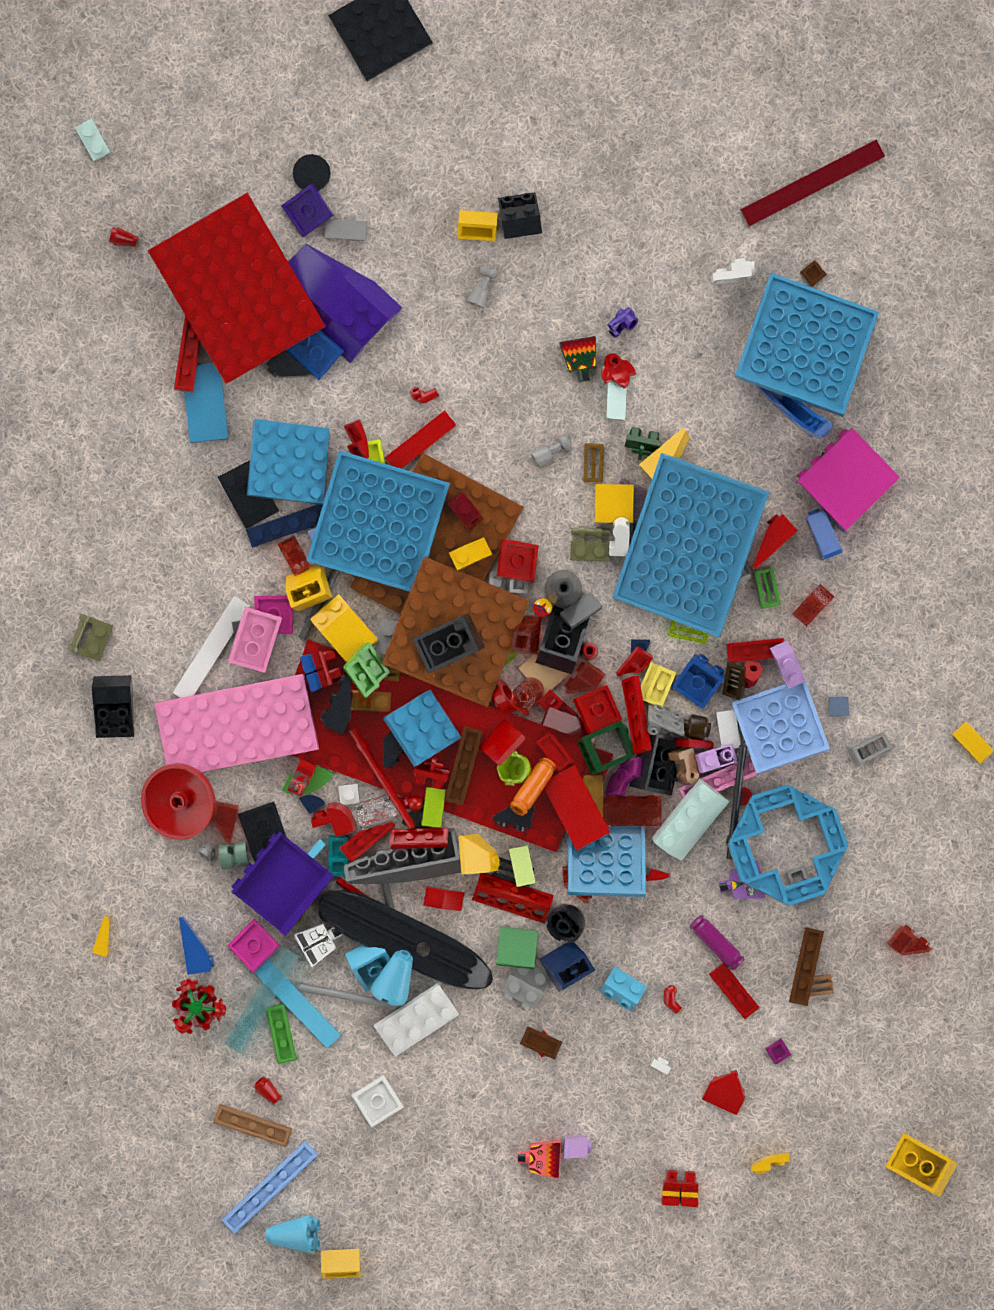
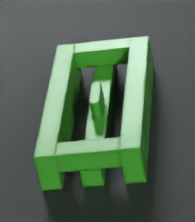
(763, 572)

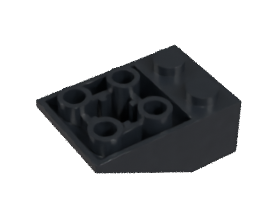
(113, 706)
(340, 711)

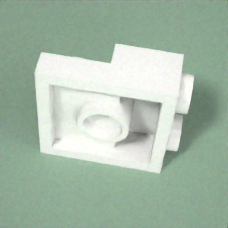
(738, 271)

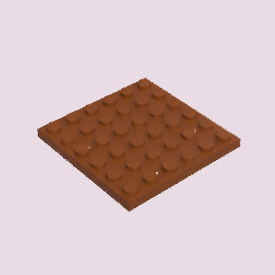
(444, 595)

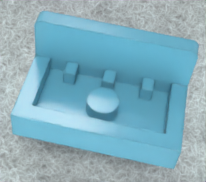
(623, 989)

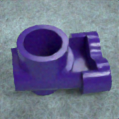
(623, 319)

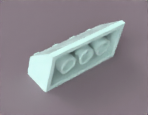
(690, 820)

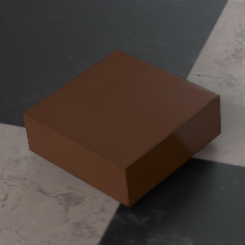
(813, 273)

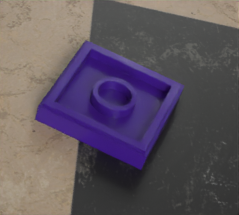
(307, 210)

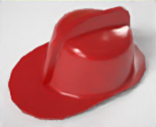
(503, 700)

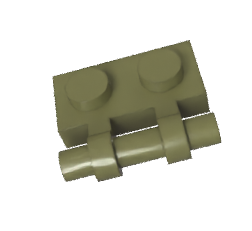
(590, 551)

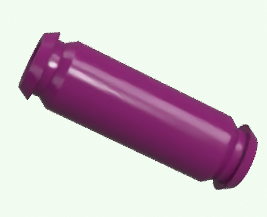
(717, 942)

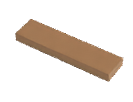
(252, 1125)

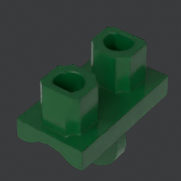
(642, 445)

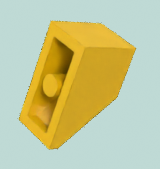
(470, 553)

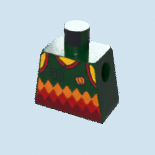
(580, 356)

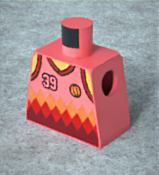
(543, 1158)

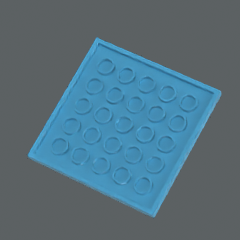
(806, 344)
(377, 521)

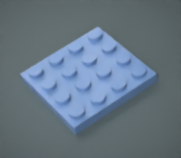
(780, 727)

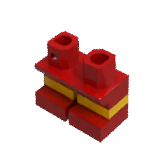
(671, 1189)

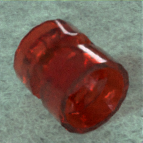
(527, 692)

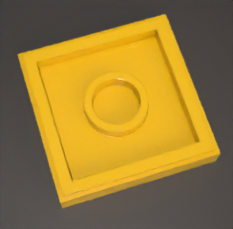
(613, 502)

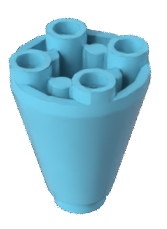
(296, 1234)

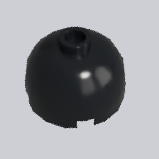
(566, 923)

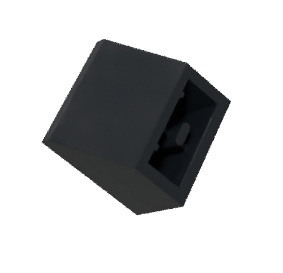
(520, 215)

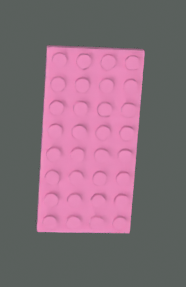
(238, 724)

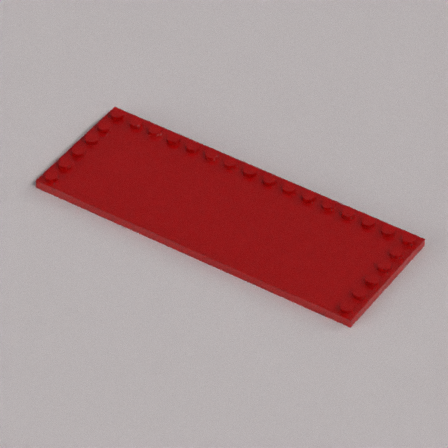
(486, 791)

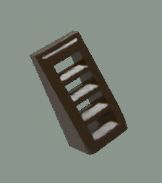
(730, 691)

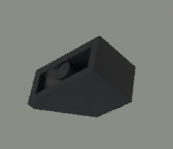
(286, 366)

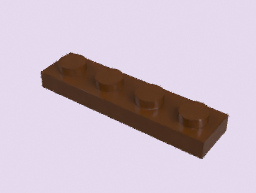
(463, 765)
(806, 966)

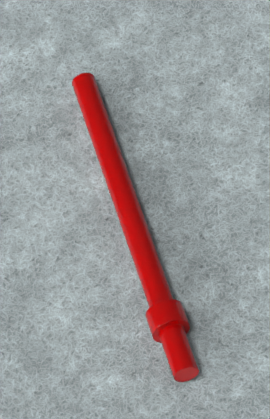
(362, 746)

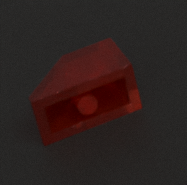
(225, 819)

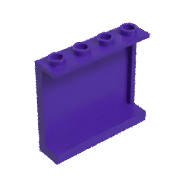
(282, 883)

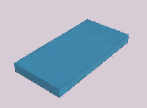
(206, 406)

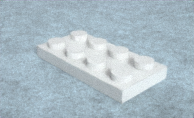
(416, 1019)

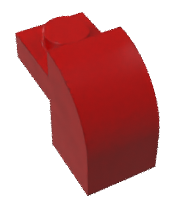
(339, 817)

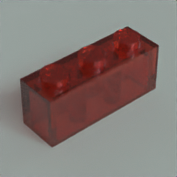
(632, 810)

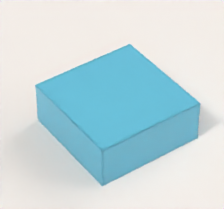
(317, 848)

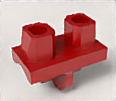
(431, 770)

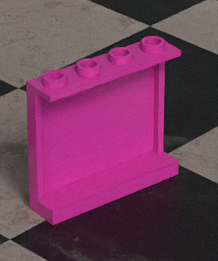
(847, 478)

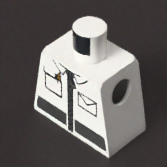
(317, 942)

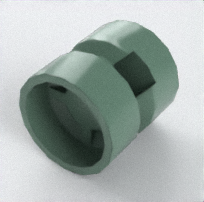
(233, 855)

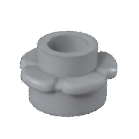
(207, 851)

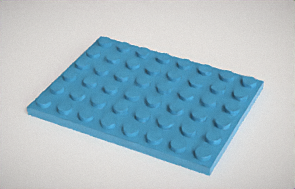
(691, 544)

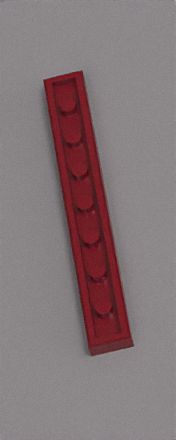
(812, 183)

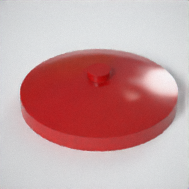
(178, 801)

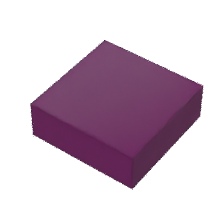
(778, 1051)

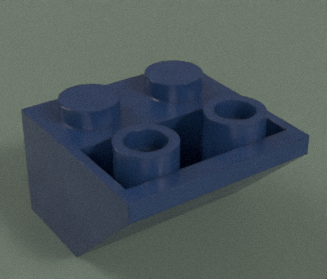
(566, 965)

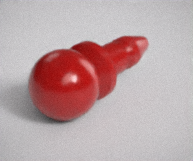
(414, 803)

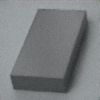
(581, 610)

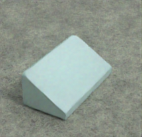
(616, 401)

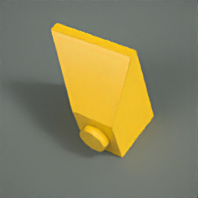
(477, 855)

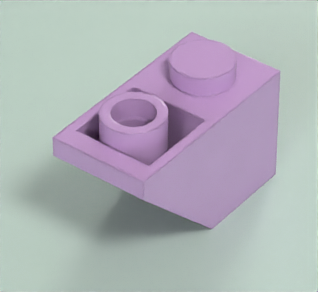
(715, 758)

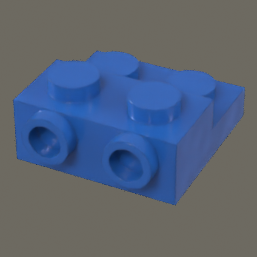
(699, 680)

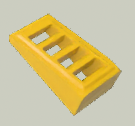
(102, 942)

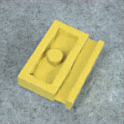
(656, 684)

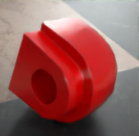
(753, 673)

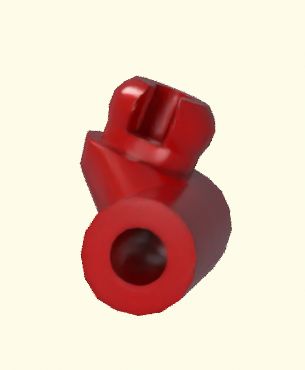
(669, 998)

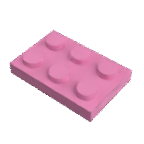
(254, 639)

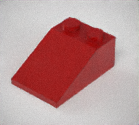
(774, 536)

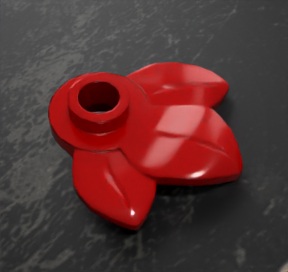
(618, 372)

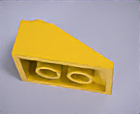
(343, 627)
(921, 1165)

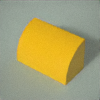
(477, 225)
(340, 1263)

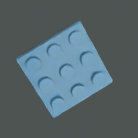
(422, 728)

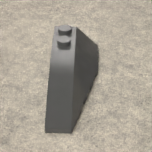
(405, 864)

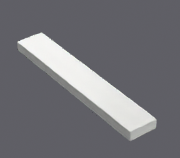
(210, 650)

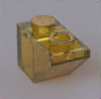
(373, 702)

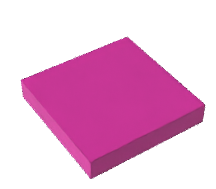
(277, 606)
(254, 945)

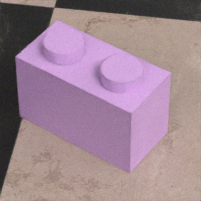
(787, 664)

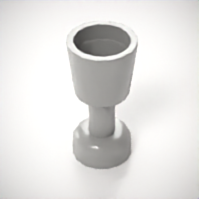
(480, 294)
(545, 454)

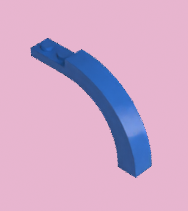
(799, 414)

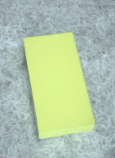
(522, 865)

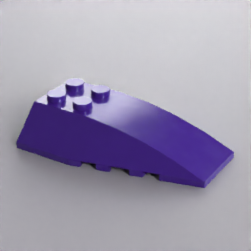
(345, 300)

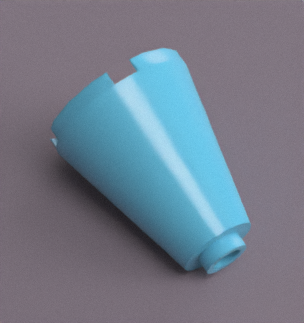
(394, 979)

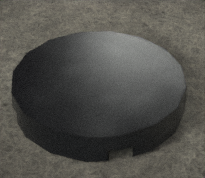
(311, 170)

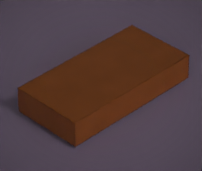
(541, 1042)

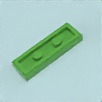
(281, 1034)

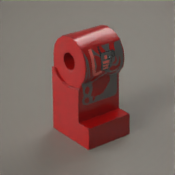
(301, 777)

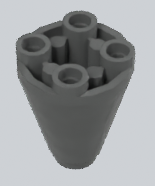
(556, 596)

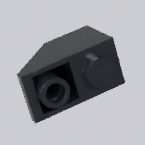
(391, 751)
(508, 816)

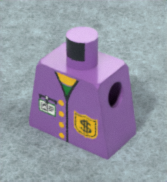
(739, 889)

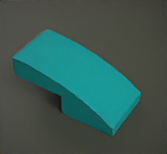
(337, 859)

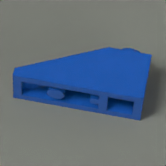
(195, 952)

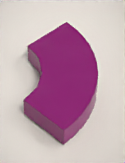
(623, 776)

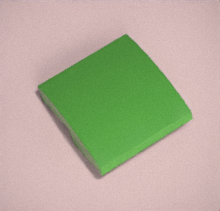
(366, 669)

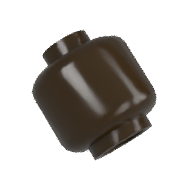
(697, 727)

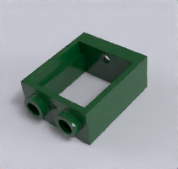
(589, 752)

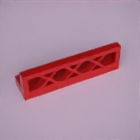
(526, 896)

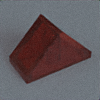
(294, 555)

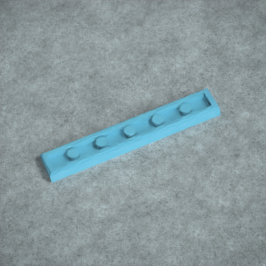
(303, 1009)

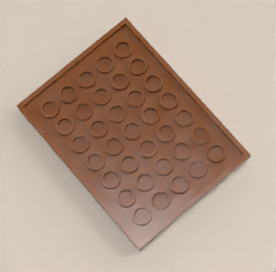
(498, 515)

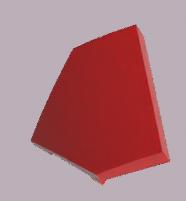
(725, 1092)

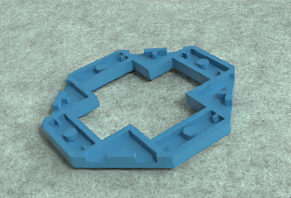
(770, 882)

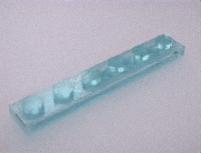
(262, 999)

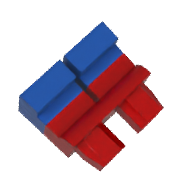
(317, 661)

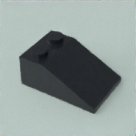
(249, 508)
(448, 642)
(561, 643)

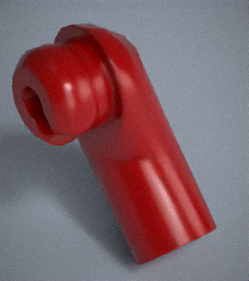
(422, 396)

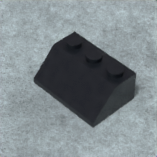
(655, 765)

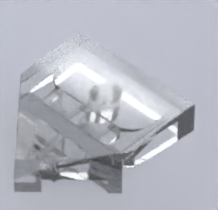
(375, 810)

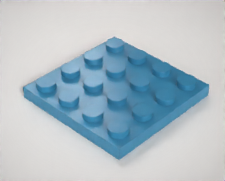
(288, 462)
(609, 865)

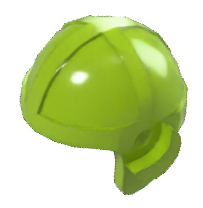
(514, 769)

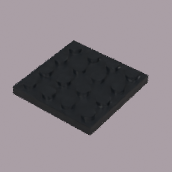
(379, 33)

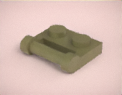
(96, 639)

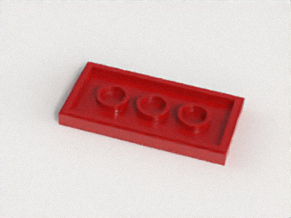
(576, 808)

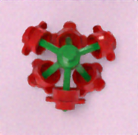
(202, 1017)

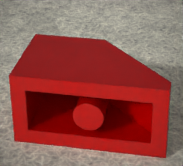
(443, 898)

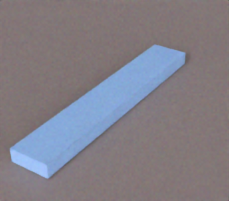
(269, 1187)

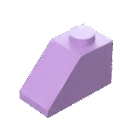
(576, 1146)

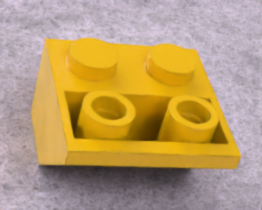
(308, 588)

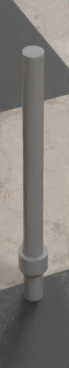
(347, 996)

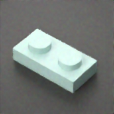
(92, 140)

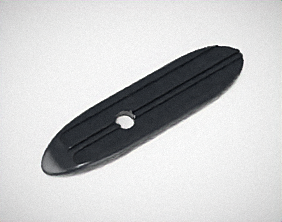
(387, 928)

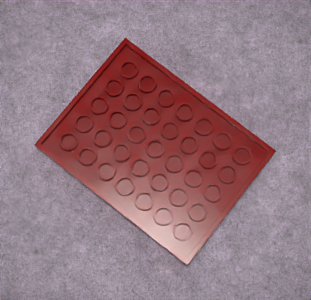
(236, 288)

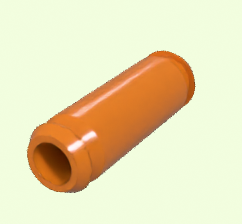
(533, 786)

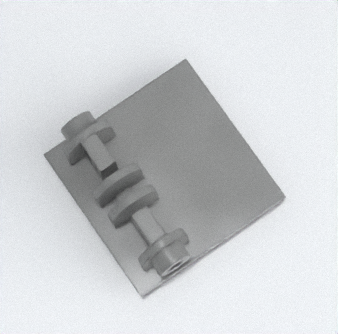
(659, 717)

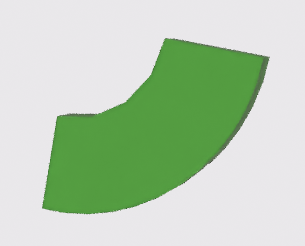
(319, 779)

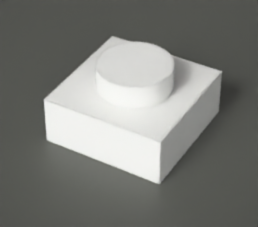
(349, 794)
(660, 1064)

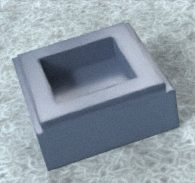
(838, 706)

